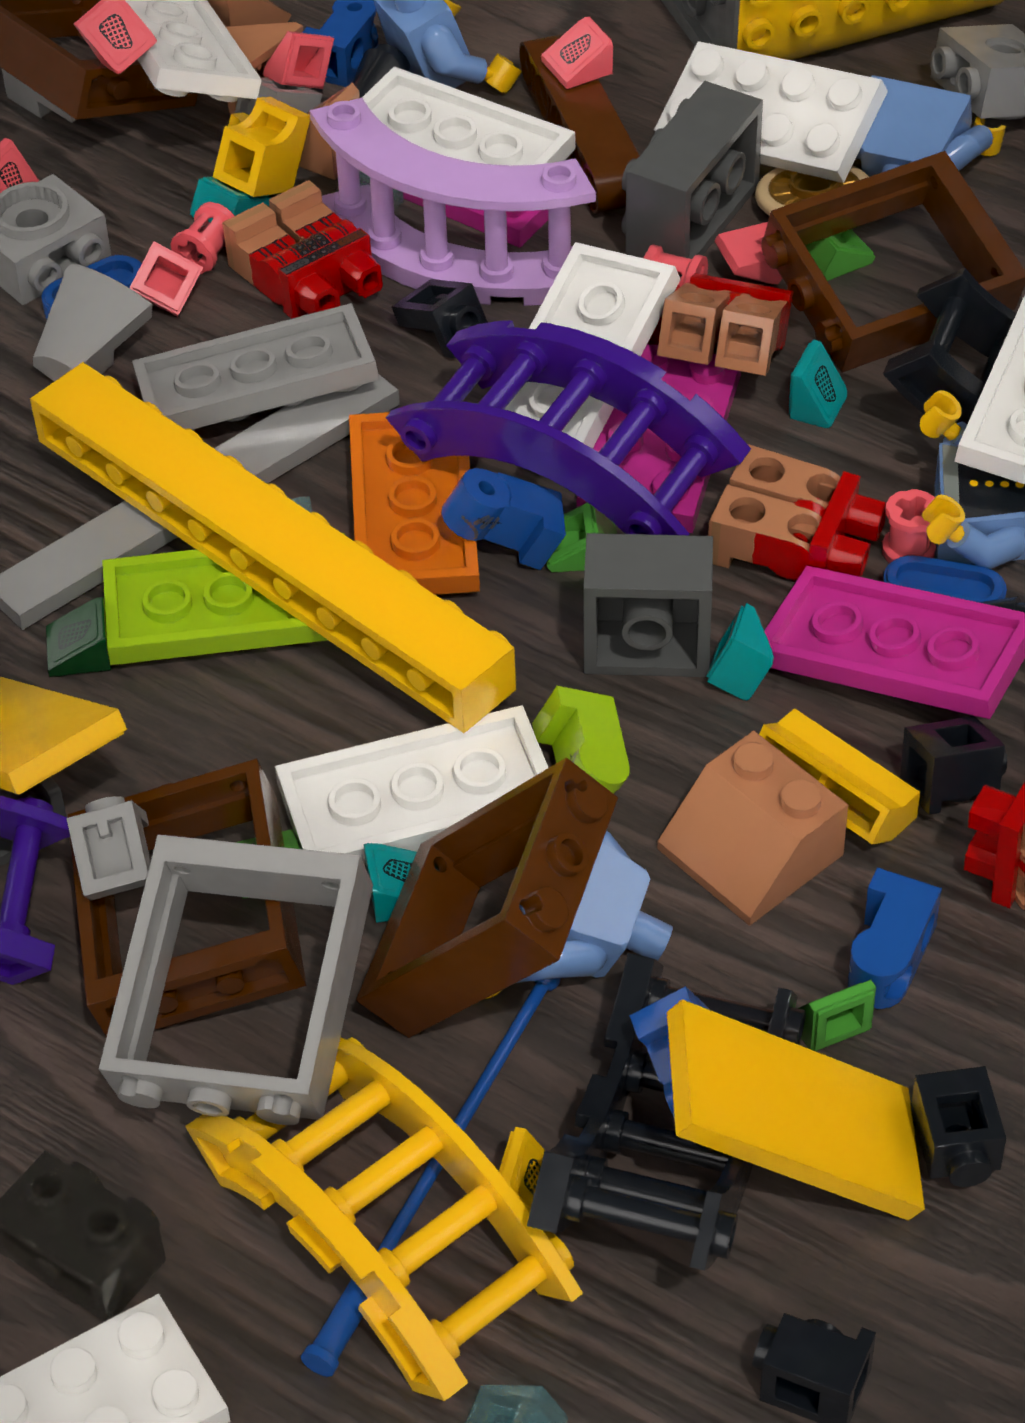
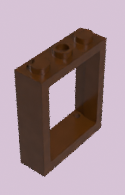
(73, 85)
(952, 207)
(423, 959)
(218, 974)

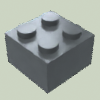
(647, 604)

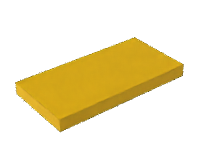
(48, 732)
(793, 1111)

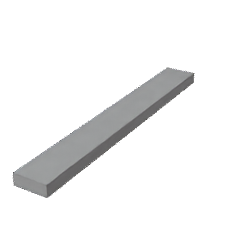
(265, 449)

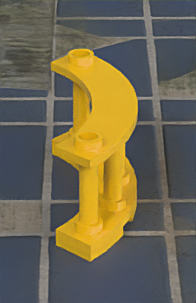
(326, 1219)

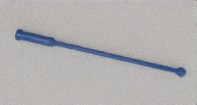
(345, 1317)

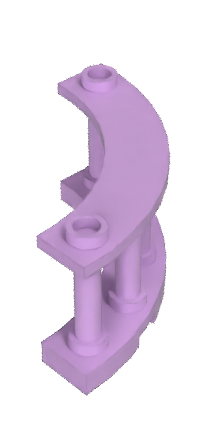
(439, 180)

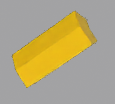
(876, 798)

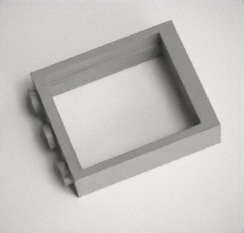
(249, 872)

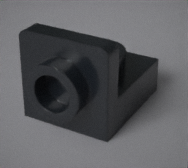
(440, 309)

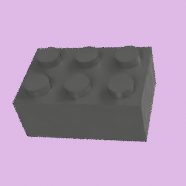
(694, 173)

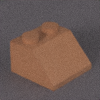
(755, 828)

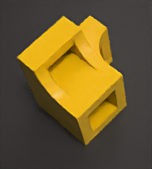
(262, 148)

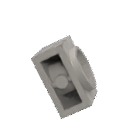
(983, 64)
(43, 233)

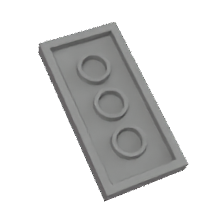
(259, 369)

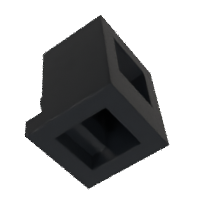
(951, 761)
(958, 1125)
(813, 1368)

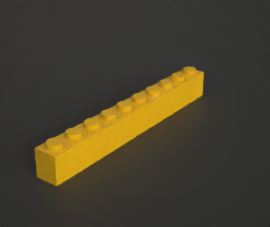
(278, 547)

